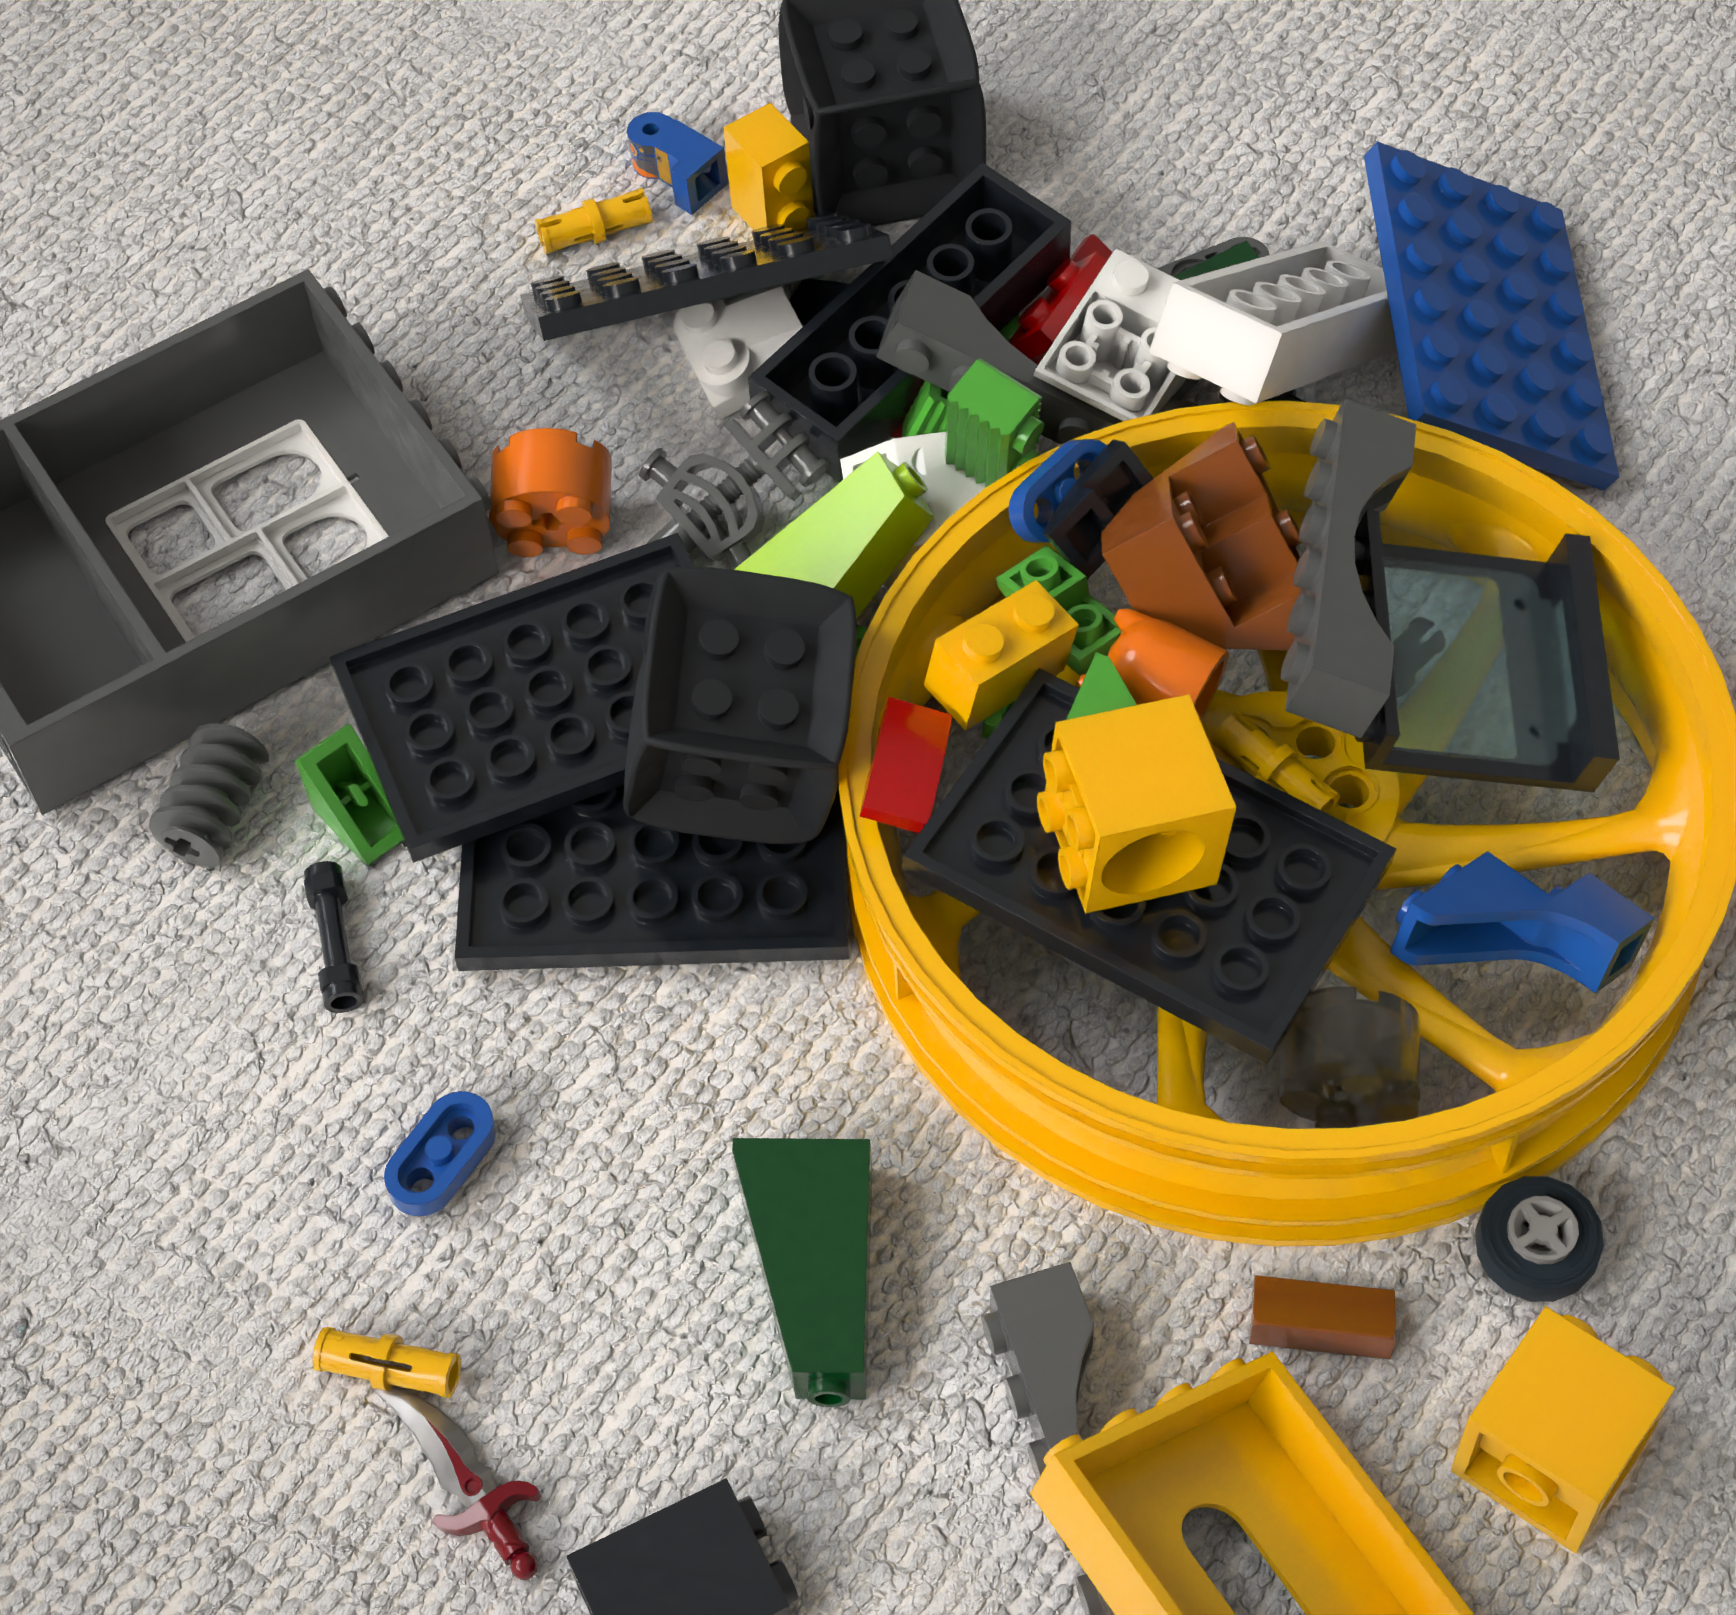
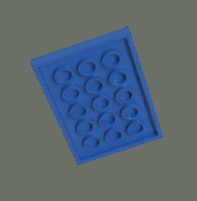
(1489, 316)

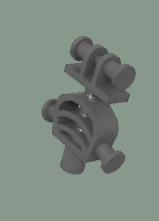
(738, 482)

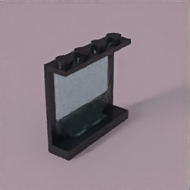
(1490, 664)

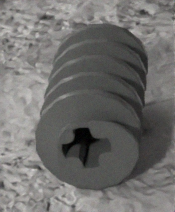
(207, 793)

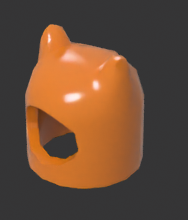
(1165, 661)

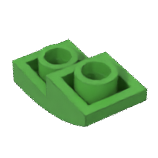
(1070, 589)

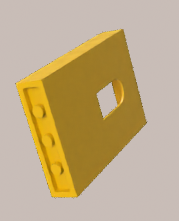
(1266, 1460)

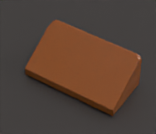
(1323, 1317)

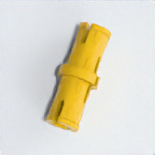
(593, 221)
(1272, 762)
(344, 1352)

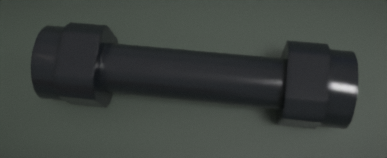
(340, 978)

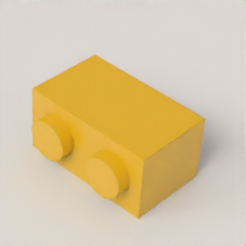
(769, 170)
(998, 652)

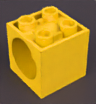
(1136, 803)
(1561, 1427)

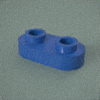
(1048, 487)
(436, 1156)

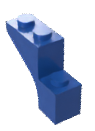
(1500, 915)

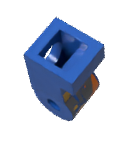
(678, 157)

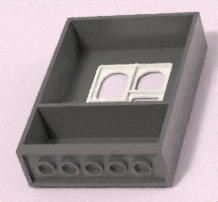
(89, 636)

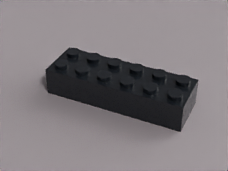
(978, 239)

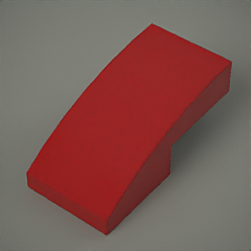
(906, 765)

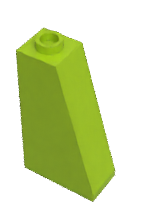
(852, 532)

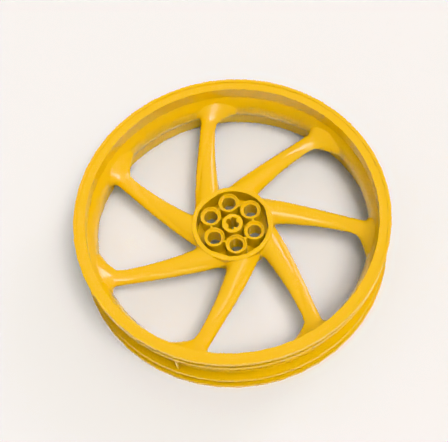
(1318, 1186)

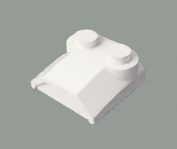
(732, 340)

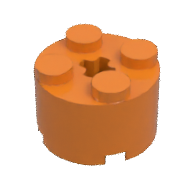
(550, 492)

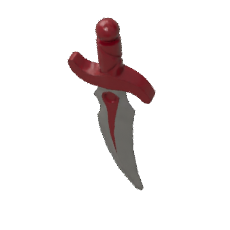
(467, 1478)

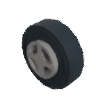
(1545, 1214)

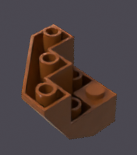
(1210, 547)

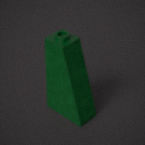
(812, 1241)

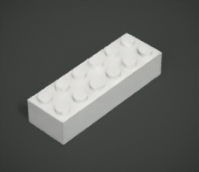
(1276, 322)

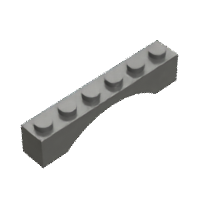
(943, 332)
(1339, 652)
(1047, 1343)

